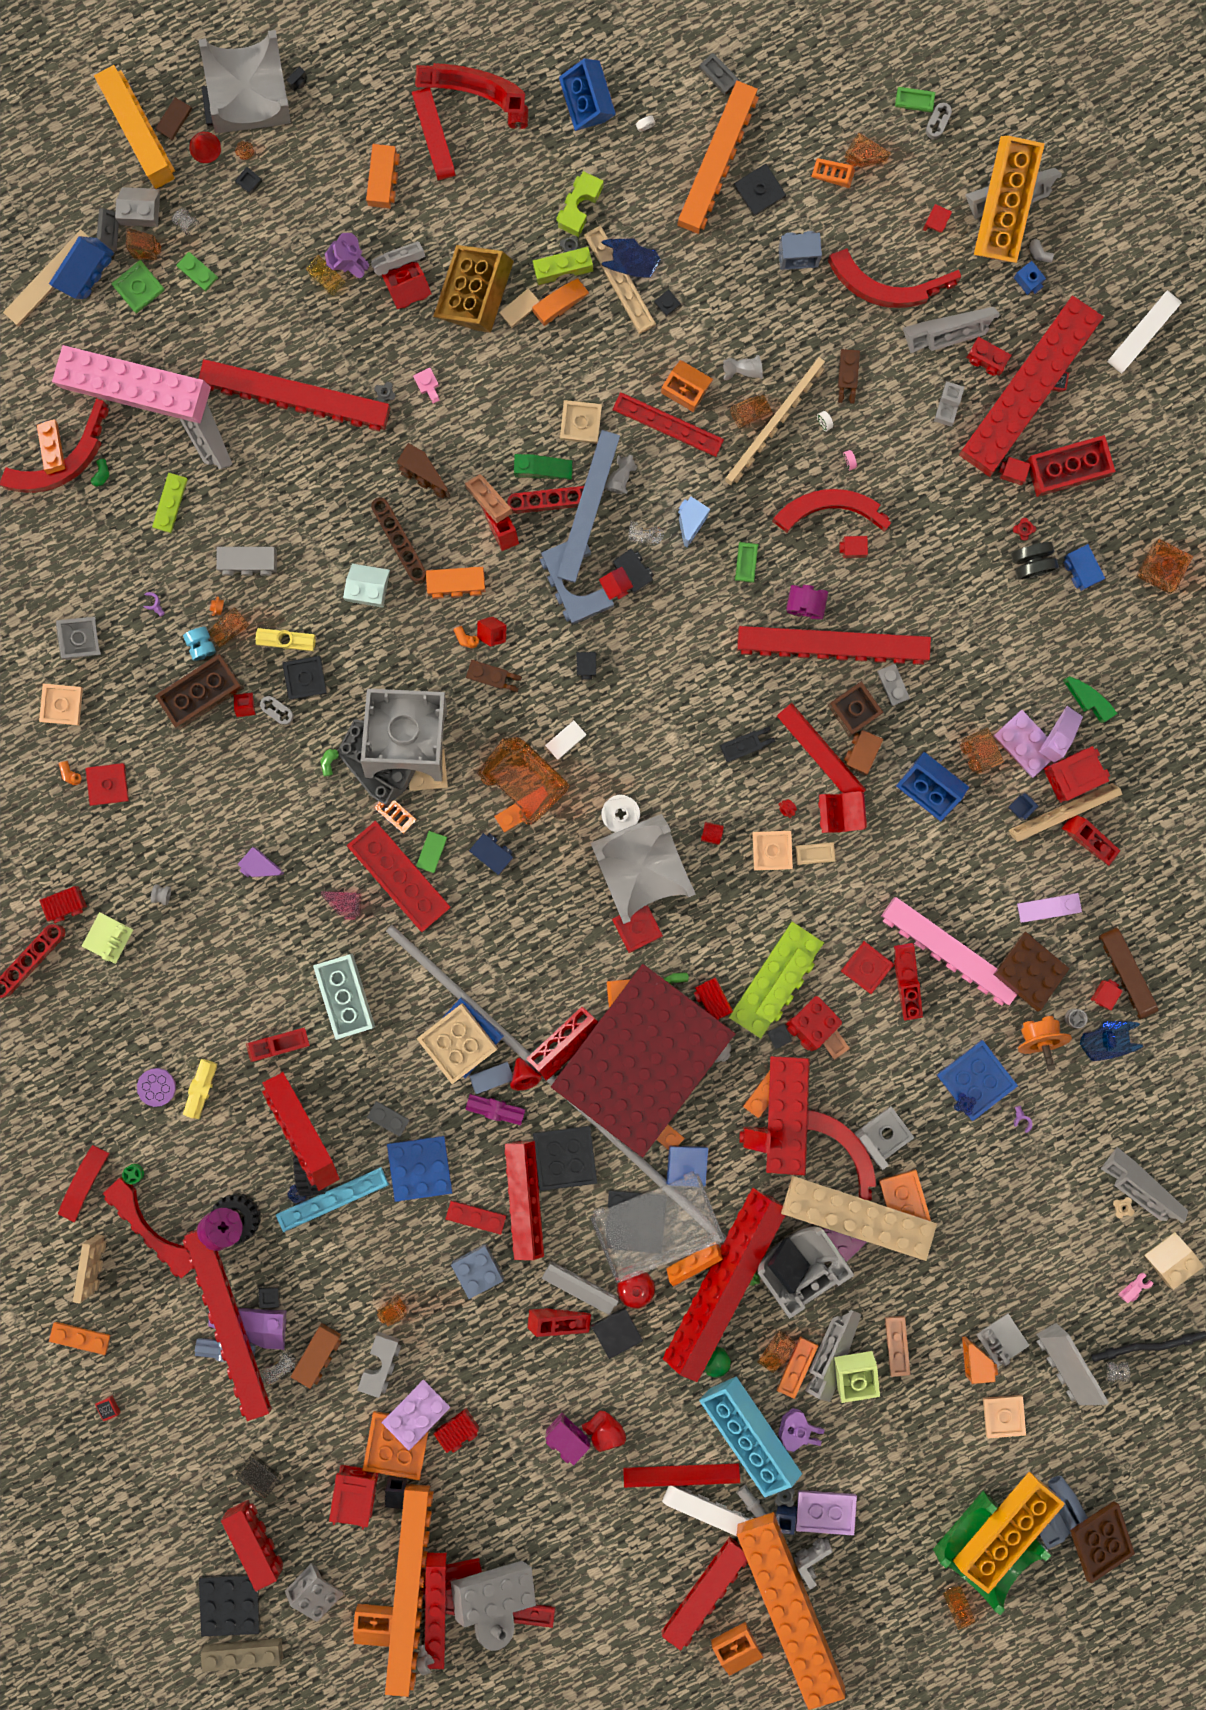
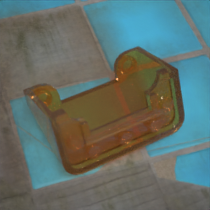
(524, 778)

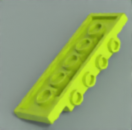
(777, 980)

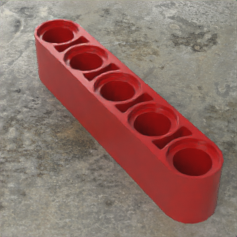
(433, 133)
(544, 496)
(36, 955)

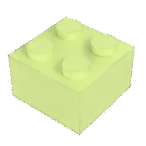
(857, 1376)

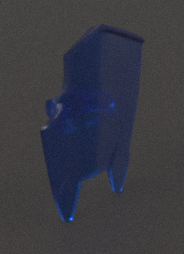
(631, 258)
(1109, 1040)

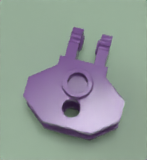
(346, 255)
(799, 1432)

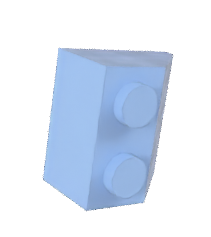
(691, 518)

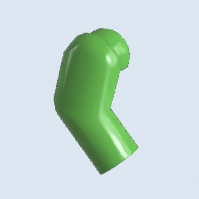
(326, 761)
(677, 978)

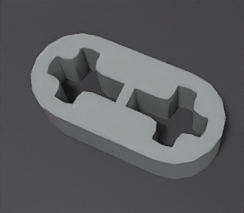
(942, 122)
(279, 706)

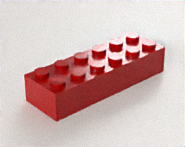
(299, 1132)

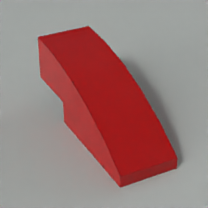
(277, 1044)

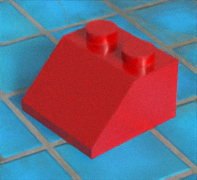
(406, 284)

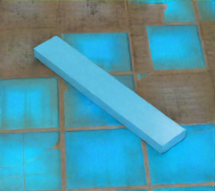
(332, 1199)

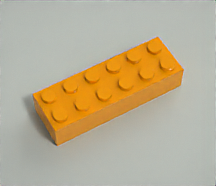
(135, 126)
(1009, 198)
(1008, 1532)

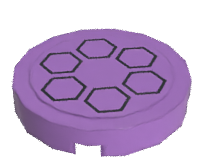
(156, 1087)

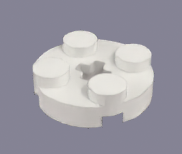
(611, 807)

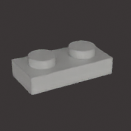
(893, 684)

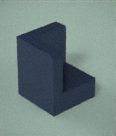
(1023, 806)

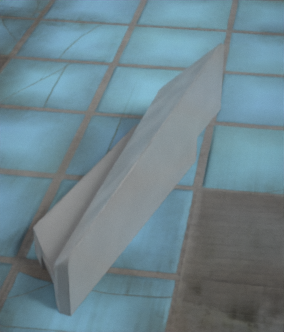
(834, 1344)

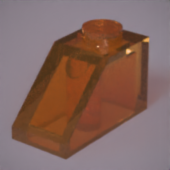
(865, 152)
(142, 245)
(750, 410)
(228, 627)
(392, 1311)
(777, 1352)
(959, 1607)

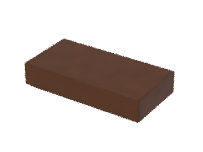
(173, 118)

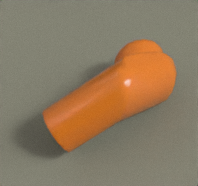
(465, 640)
(69, 776)

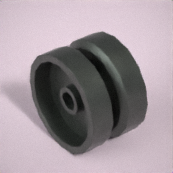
(1035, 560)

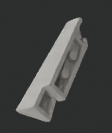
(1042, 189)
(949, 330)
(208, 440)
(1142, 1187)

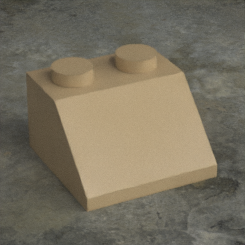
(1174, 1261)

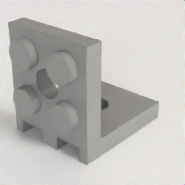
(880, 1147)

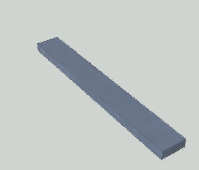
(588, 506)

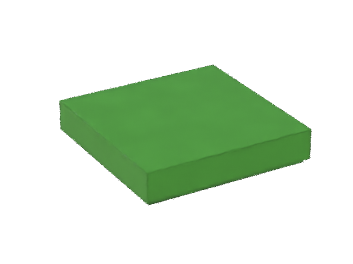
(138, 286)

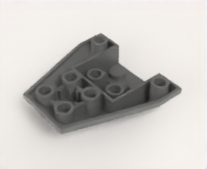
(385, 784)

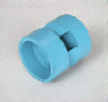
(201, 637)

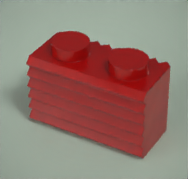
(62, 904)
(713, 998)
(456, 1431)

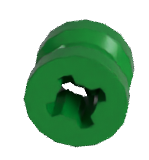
(130, 1176)

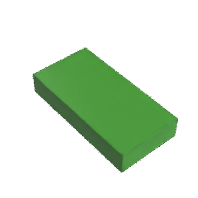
(915, 99)
(746, 562)
(431, 852)

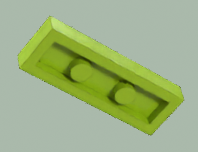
(169, 503)

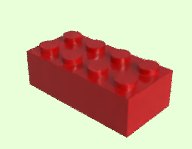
(1071, 466)
(252, 1544)

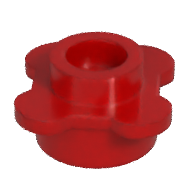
(1024, 523)
(787, 808)

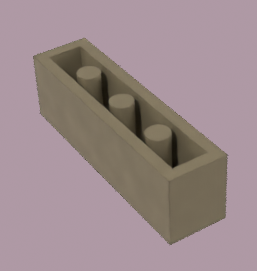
(241, 1655)

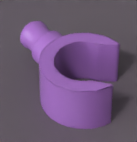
(155, 607)
(1020, 1115)

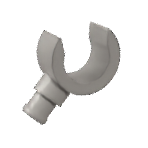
(424, 1660)

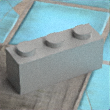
(247, 560)

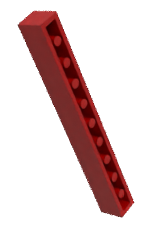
(296, 395)
(833, 644)
(229, 1328)

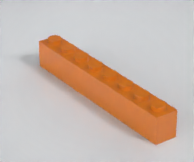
(717, 157)

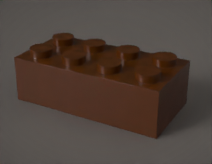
(199, 691)

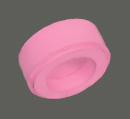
(850, 460)

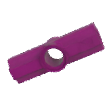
(494, 1109)

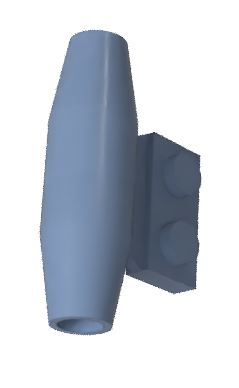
(1067, 1518)

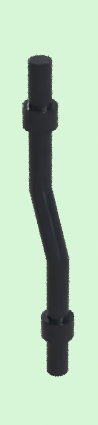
(1111, 1353)

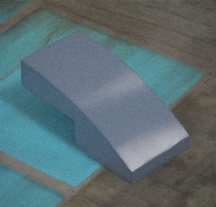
(491, 1078)

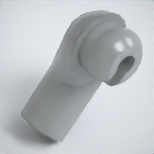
(1038, 252)

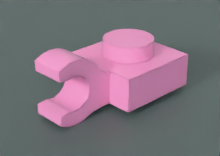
(427, 382)
(1132, 1291)

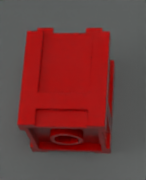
(1076, 774)
(353, 1496)

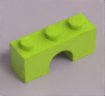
(586, 188)
(571, 262)

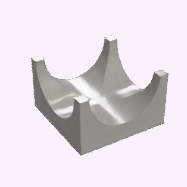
(245, 85)
(403, 731)
(641, 866)

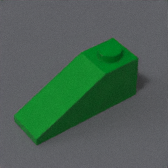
(541, 467)

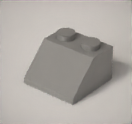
(138, 207)

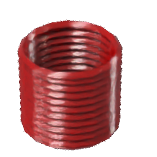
(518, 117)
(712, 833)

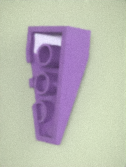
(264, 1327)

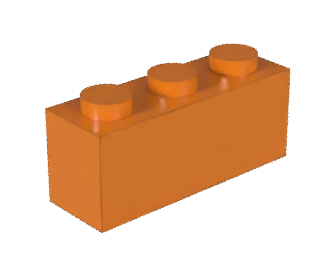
(382, 176)
(455, 582)

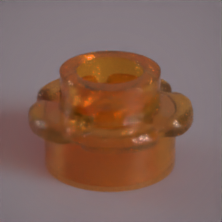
(249, 150)

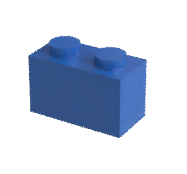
(1083, 568)

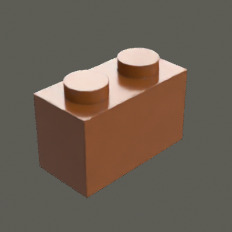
(863, 752)

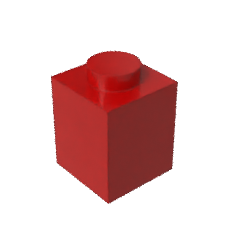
(1014, 470)
(854, 547)
(616, 583)
(1107, 994)

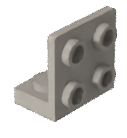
(806, 1558)
(312, 1594)

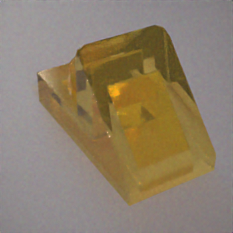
(324, 275)

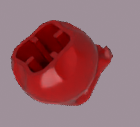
(605, 1431)

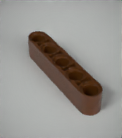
(392, 534)
(1129, 973)

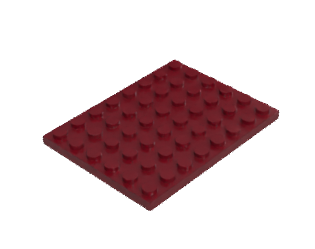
(642, 1060)

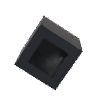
(586, 665)
(395, 1492)

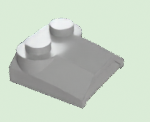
(77, 638)

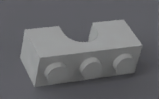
(375, 1381)

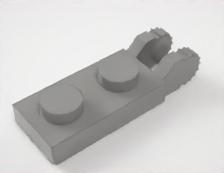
(397, 258)

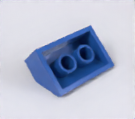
(587, 94)
(82, 267)
(932, 786)

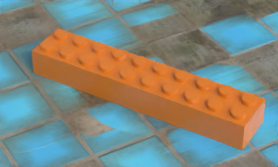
(408, 1592)
(791, 1611)

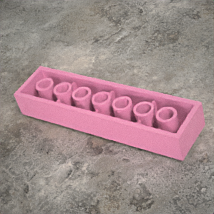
(131, 384)

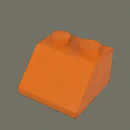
(977, 1363)

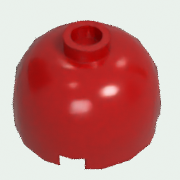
(636, 1291)

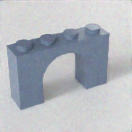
(576, 607)

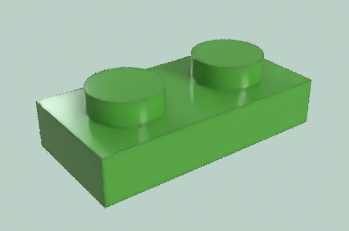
(197, 271)

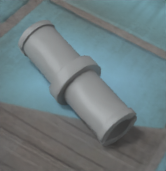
(751, 1502)

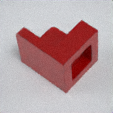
(937, 219)
(491, 631)

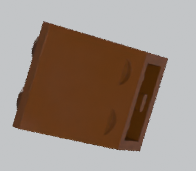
(416, 465)

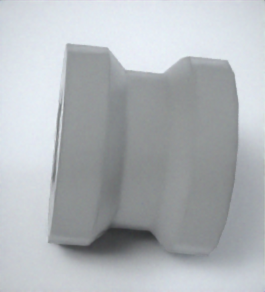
(160, 894)

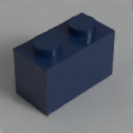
(491, 853)

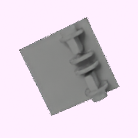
(1002, 1340)

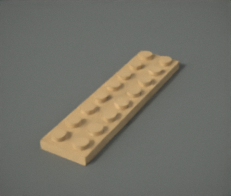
(859, 1218)

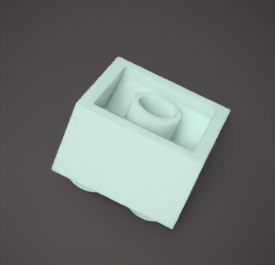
(366, 585)

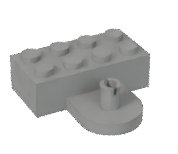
(490, 1601)

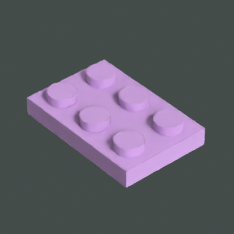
(1023, 741)
(416, 1415)
(826, 1512)

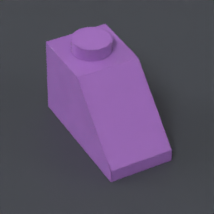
(258, 865)

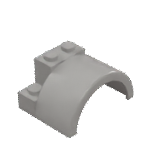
(816, 1249)

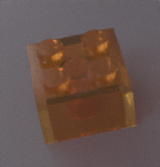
(1164, 566)
(981, 751)

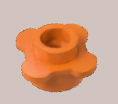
(216, 606)

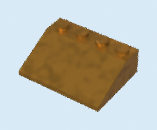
(474, 287)

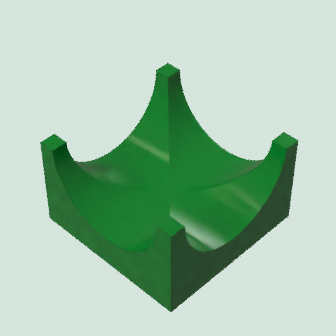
(963, 1532)

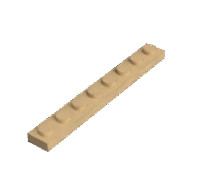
(780, 416)

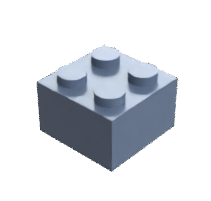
(800, 250)
(477, 1271)

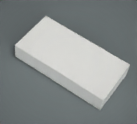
(565, 740)

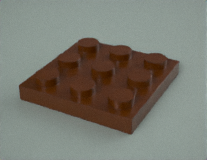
(1031, 971)
(1102, 1542)

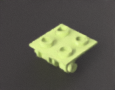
(107, 938)

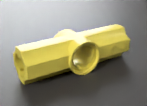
(273, 638)
(199, 1089)

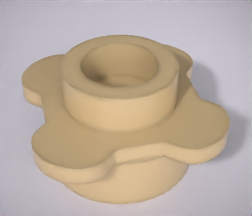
(1128, 1208)

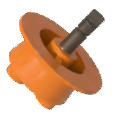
(1044, 1037)

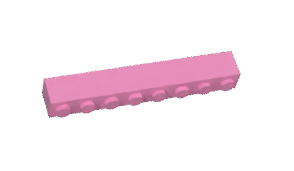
(948, 949)

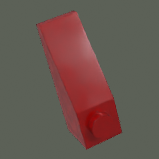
(503, 532)
(1091, 839)
(756, 1138)
(557, 1322)

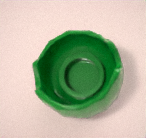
(718, 1364)

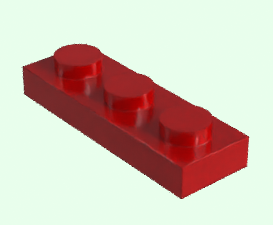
(475, 1217)

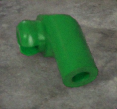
(102, 474)

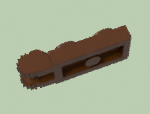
(848, 373)
(491, 675)

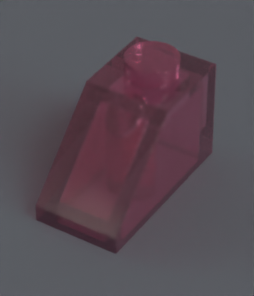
(344, 903)

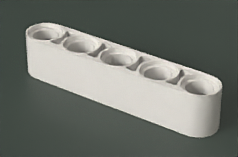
(1144, 331)
(703, 1509)

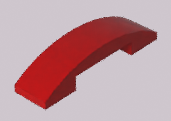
(82, 1183)

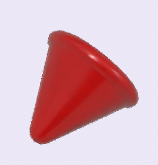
(205, 147)
(524, 1076)

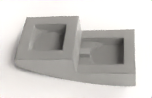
(949, 404)

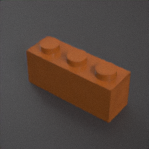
(316, 1356)

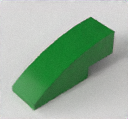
(1090, 699)

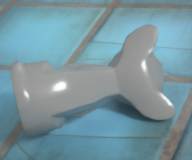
(746, 367)
(618, 479)

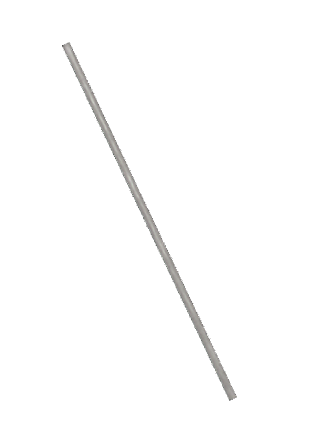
(517, 1047)

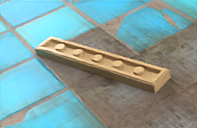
(621, 283)
(39, 287)
(1065, 812)

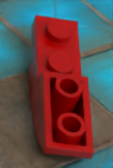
(908, 981)

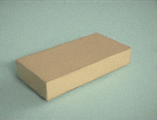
(519, 308)
(815, 853)

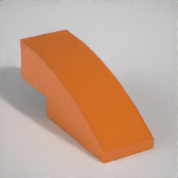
(559, 301)

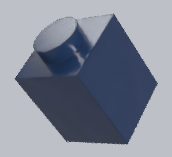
(786, 1518)

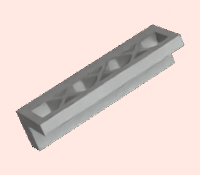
(580, 1288)

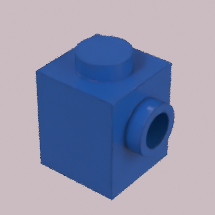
(1030, 278)

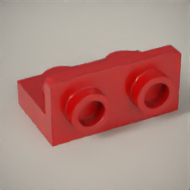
(988, 356)

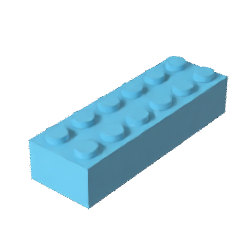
(750, 1437)

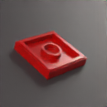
(639, 931)
(867, 967)

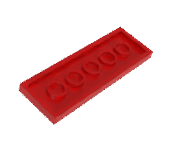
(398, 876)
(788, 1115)

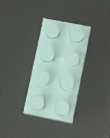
(344, 996)

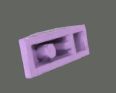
(1061, 735)
(1049, 907)

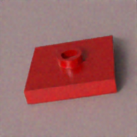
(107, 784)

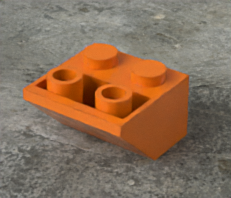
(686, 385)
(372, 1625)
(736, 1649)

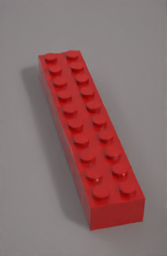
(1031, 386)
(724, 1285)

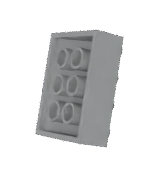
(1071, 1366)

